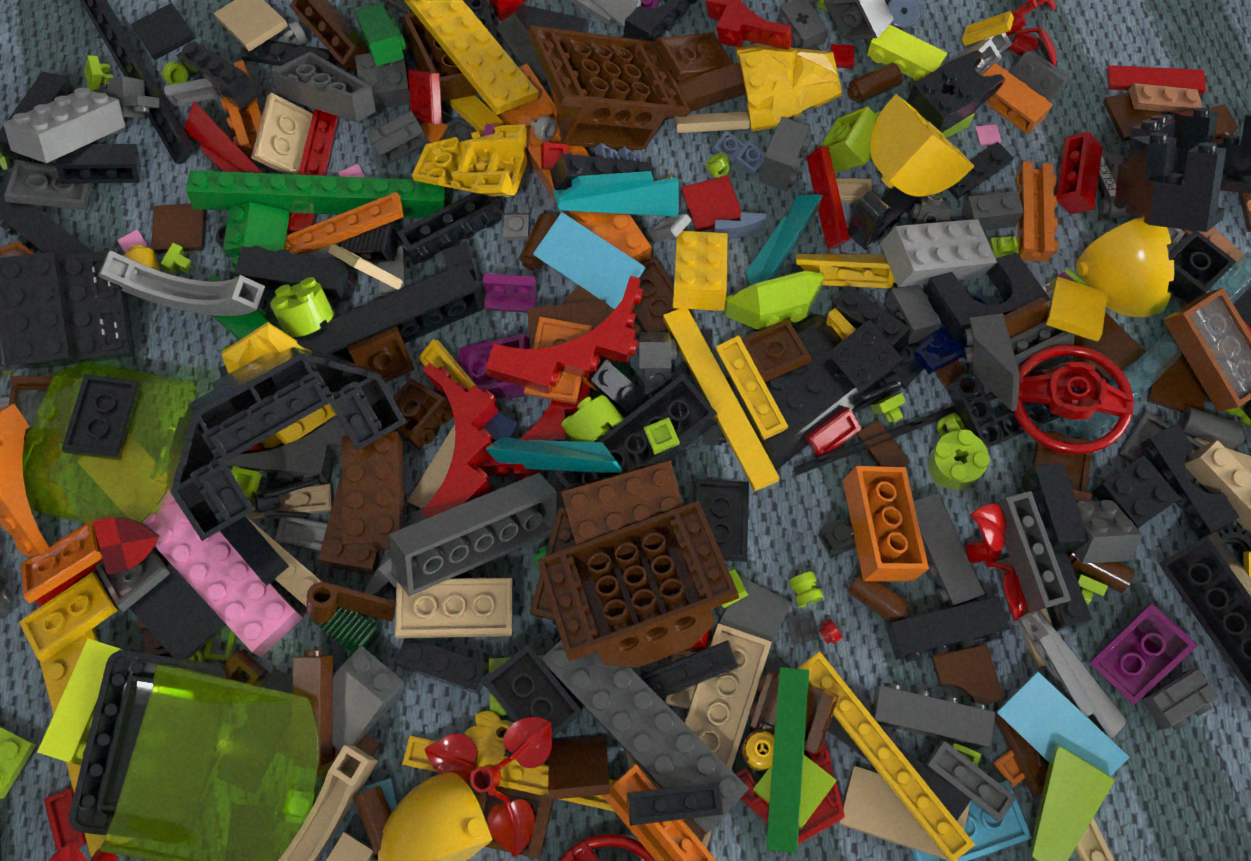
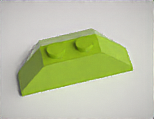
(775, 300)

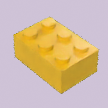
(700, 271)

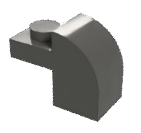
(132, 96)

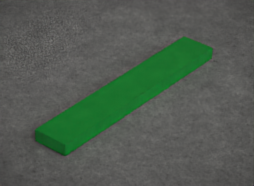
(788, 760)

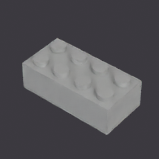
(64, 124)
(937, 249)

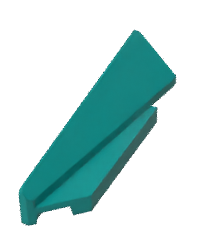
(555, 455)

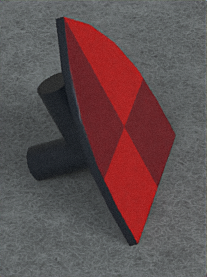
(123, 542)

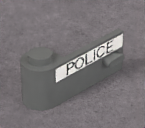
(1108, 180)

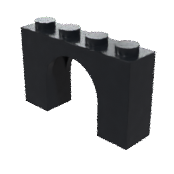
(955, 306)

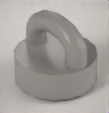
(297, 32)
(544, 128)

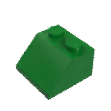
(255, 225)

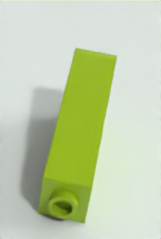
(1067, 804)

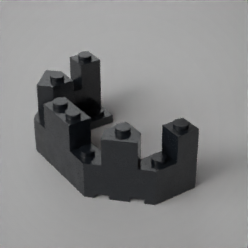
(1180, 169)
(256, 405)

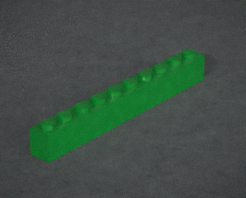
(309, 192)

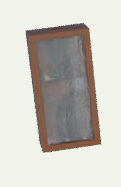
(1215, 347)

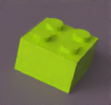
(850, 139)

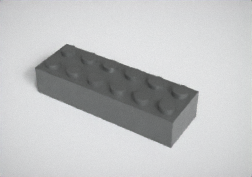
(472, 533)

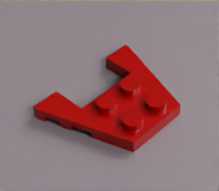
(827, 813)

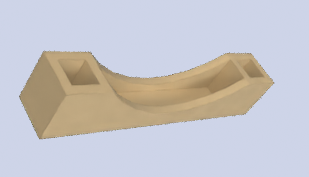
(340, 787)

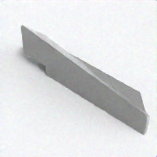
(609, 10)
(1071, 676)

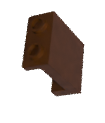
(1076, 465)
(819, 711)
(542, 807)

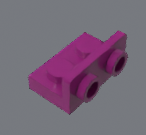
(509, 292)

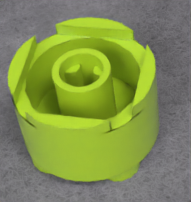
(301, 307)
(592, 420)
(963, 447)

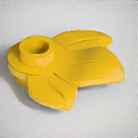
(486, 737)

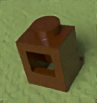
(239, 664)

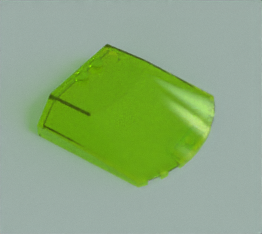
(95, 487)
(216, 772)

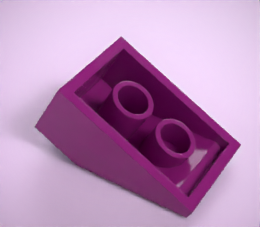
(474, 361)
(1143, 653)

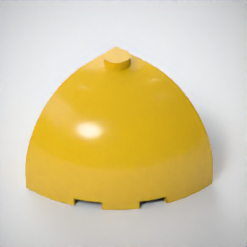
(914, 152)
(1130, 267)
(435, 823)

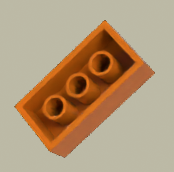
(885, 524)

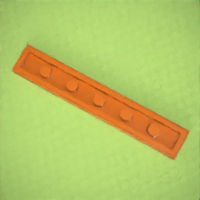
(345, 225)

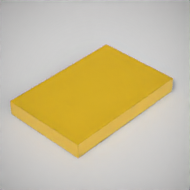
(1077, 309)
(67, 616)

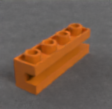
(245, 120)
(1037, 224)
(664, 839)

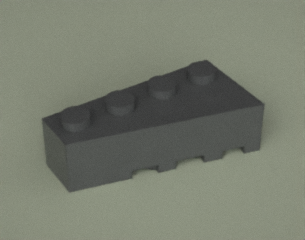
(324, 87)

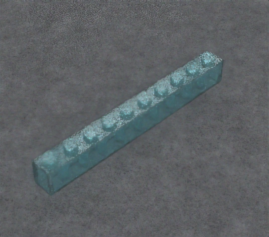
(1163, 354)

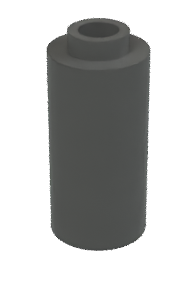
(1212, 427)

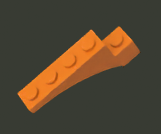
(14, 505)

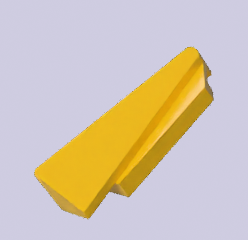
(849, 269)

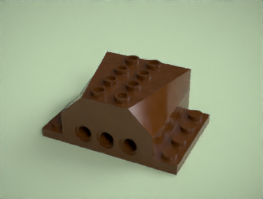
(606, 87)
(639, 589)

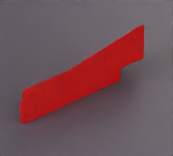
(216, 143)

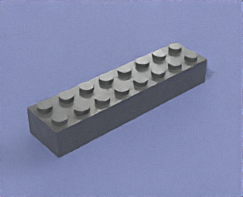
(645, 727)

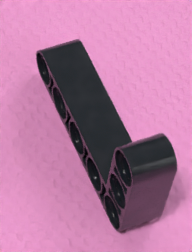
(875, 215)
(987, 419)

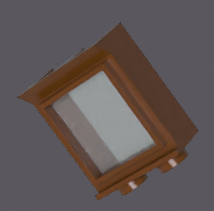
(28, 394)

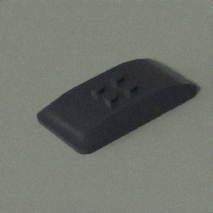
(806, 394)
(114, 734)

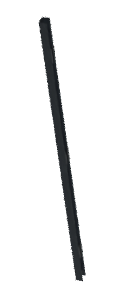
(896, 432)

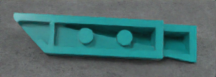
(621, 194)
(783, 239)

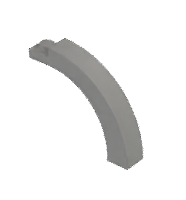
(217, 298)

